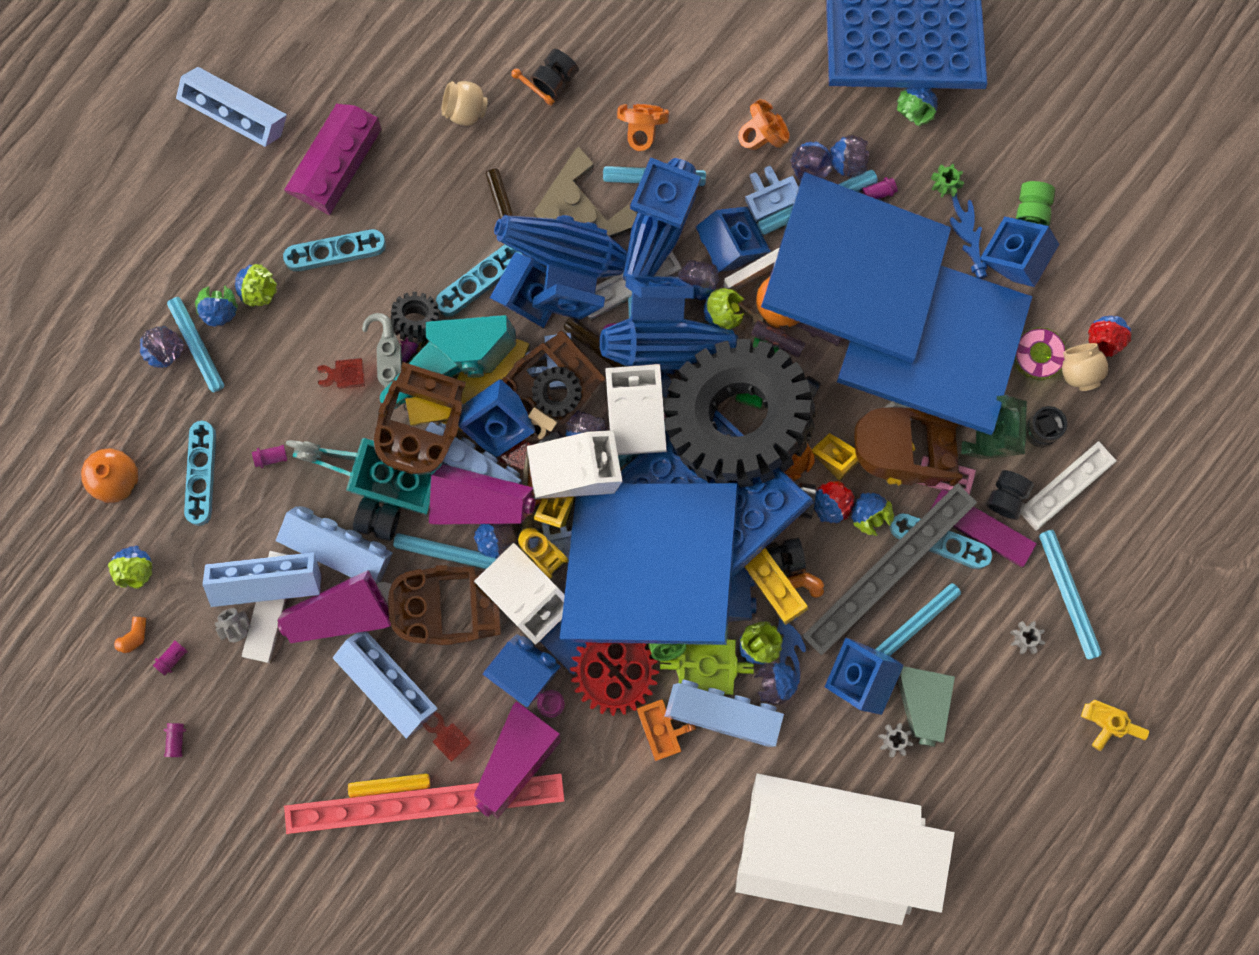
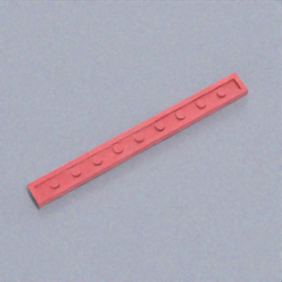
(410, 805)

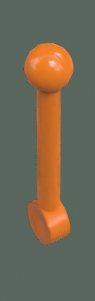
(516, 73)

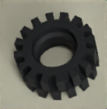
(409, 305)
(540, 391)

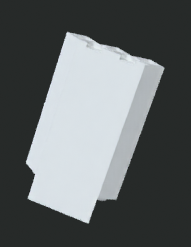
(841, 851)

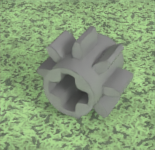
(232, 625)
(1020, 641)
(901, 736)

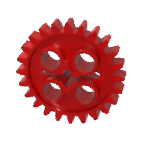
(596, 687)

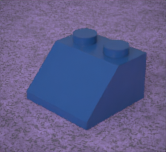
(732, 238)
(1020, 250)
(518, 287)
(496, 419)
(741, 602)
(522, 670)
(863, 676)

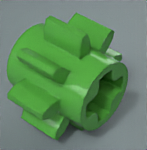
(950, 173)

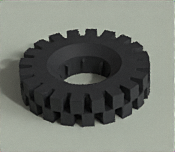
(730, 373)

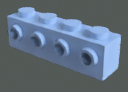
(231, 106)
(464, 456)
(333, 545)
(262, 579)
(385, 683)
(724, 715)

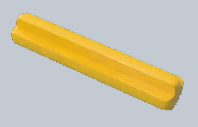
(389, 785)

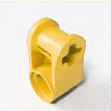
(544, 554)

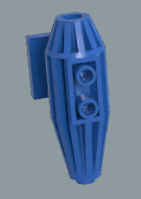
(662, 208)
(574, 260)
(658, 328)

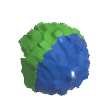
(917, 105)
(216, 309)

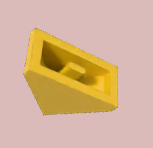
(836, 455)
(554, 511)

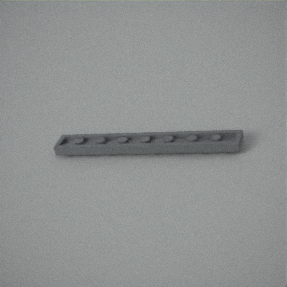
(889, 569)

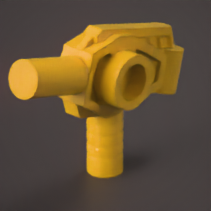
(1112, 721)

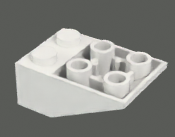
(636, 409)
(575, 465)
(523, 593)

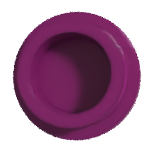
(550, 703)

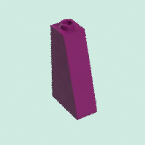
(475, 498)
(338, 611)
(515, 759)

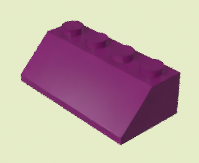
(334, 157)

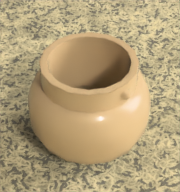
(463, 103)
(1084, 366)

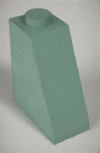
(926, 703)

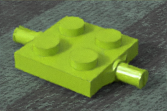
(709, 666)

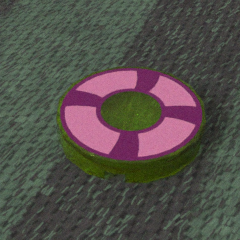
(1040, 354)

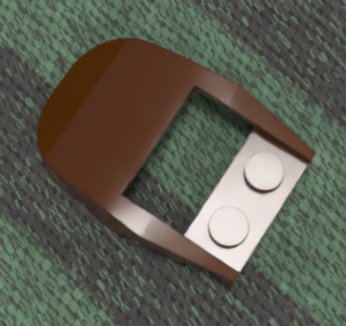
(564, 354)
(408, 446)
(886, 448)
(416, 606)

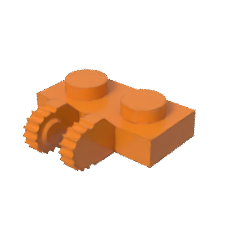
(660, 731)

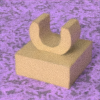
(546, 422)

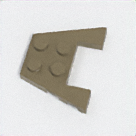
(567, 199)

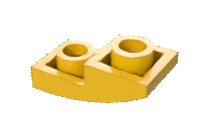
(424, 411)

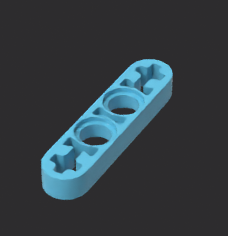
(334, 245)
(476, 276)
(195, 473)
(940, 547)

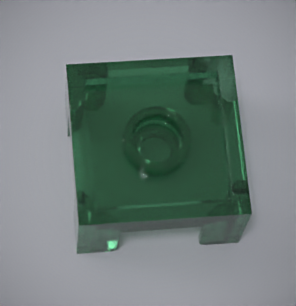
(1008, 434)

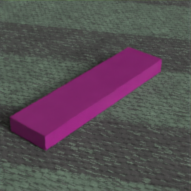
(993, 534)

